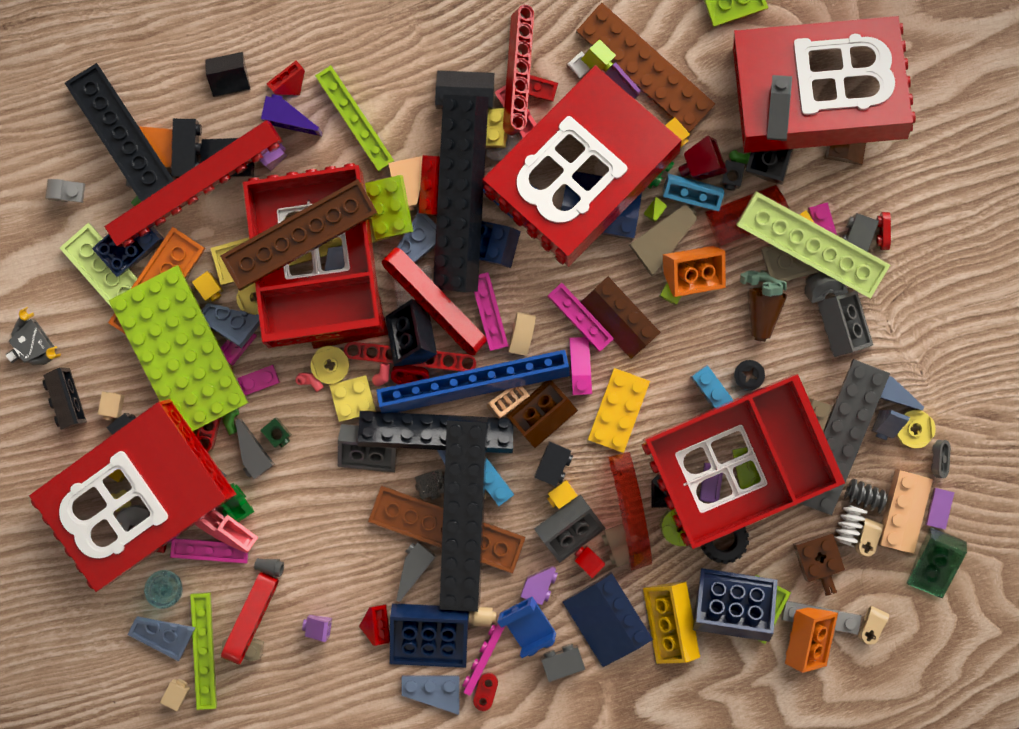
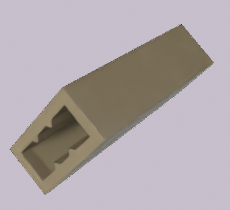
(663, 238)

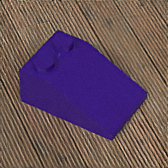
(285, 116)

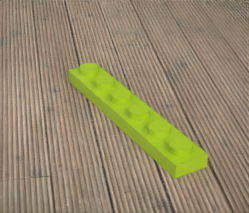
(354, 118)
(203, 651)

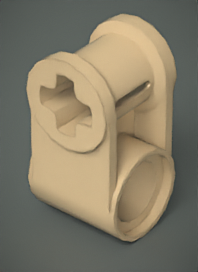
(869, 536)
(874, 623)

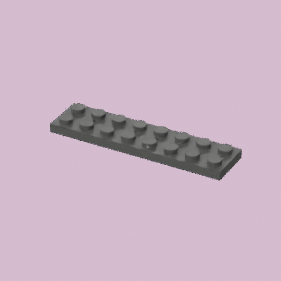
(849, 424)

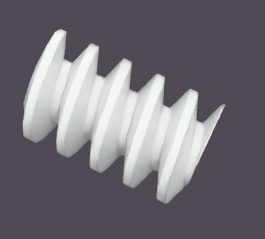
(849, 525)

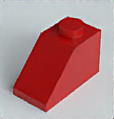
(589, 561)

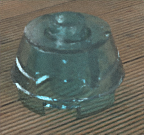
(163, 589)

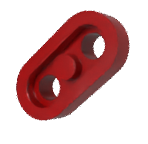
(884, 237)
(409, 374)
(485, 692)

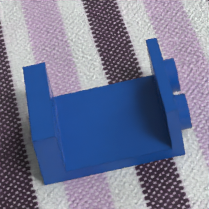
(528, 626)

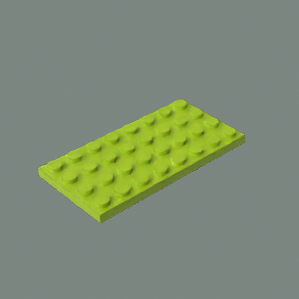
(178, 348)

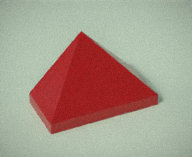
(288, 81)
(376, 625)

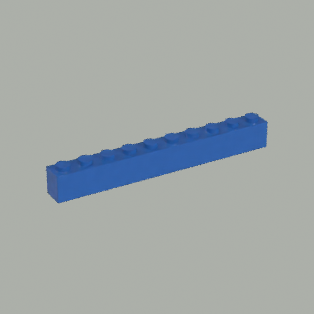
(473, 382)

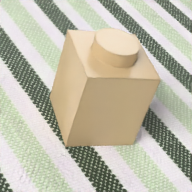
(111, 405)
(175, 694)

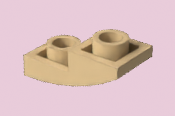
(522, 333)

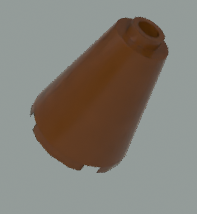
(764, 313)

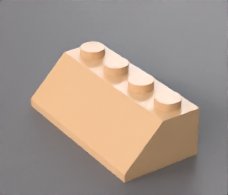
(905, 511)

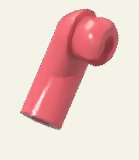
(382, 377)
(309, 379)

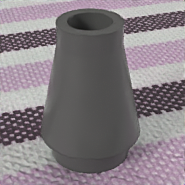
(272, 567)

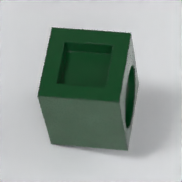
(268, 432)

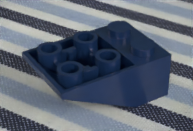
(498, 244)
(122, 259)

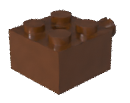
(825, 568)

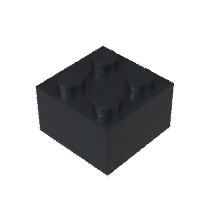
(553, 463)

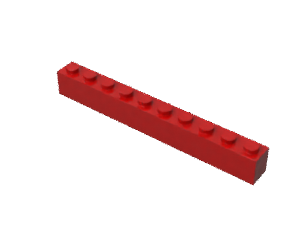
(193, 184)

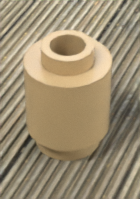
(483, 617)

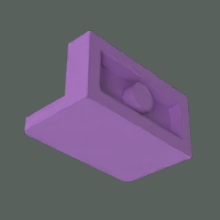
(623, 80)

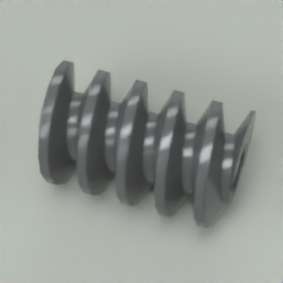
(866, 494)

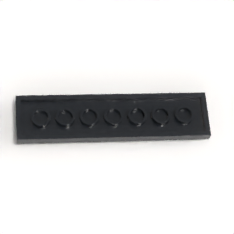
(119, 132)
(424, 431)

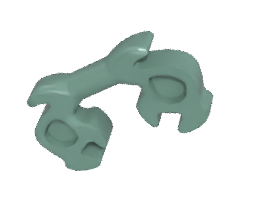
(771, 286)

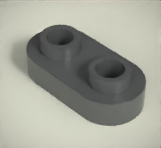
(941, 458)

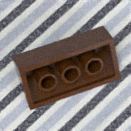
(620, 317)

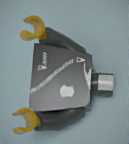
(30, 342)

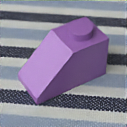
(272, 159)
(317, 627)

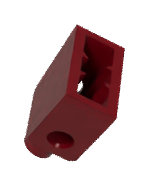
(703, 160)

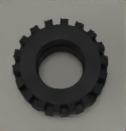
(730, 554)

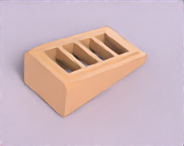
(495, 411)

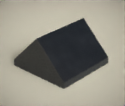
(227, 74)

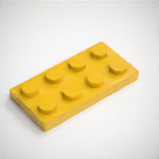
(618, 410)

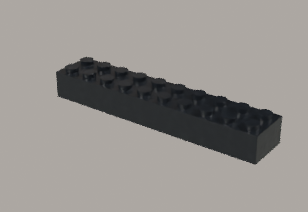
(460, 192)
(463, 513)

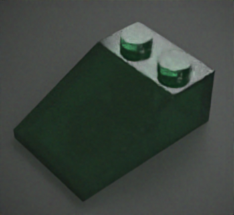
(937, 562)

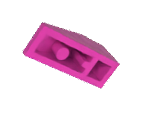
(580, 366)

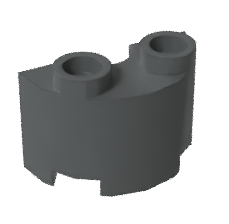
(820, 285)

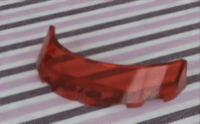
(631, 510)

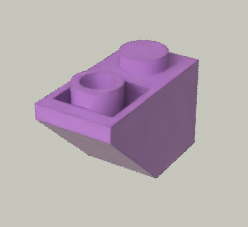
(538, 585)

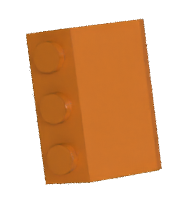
(695, 270)
(810, 639)

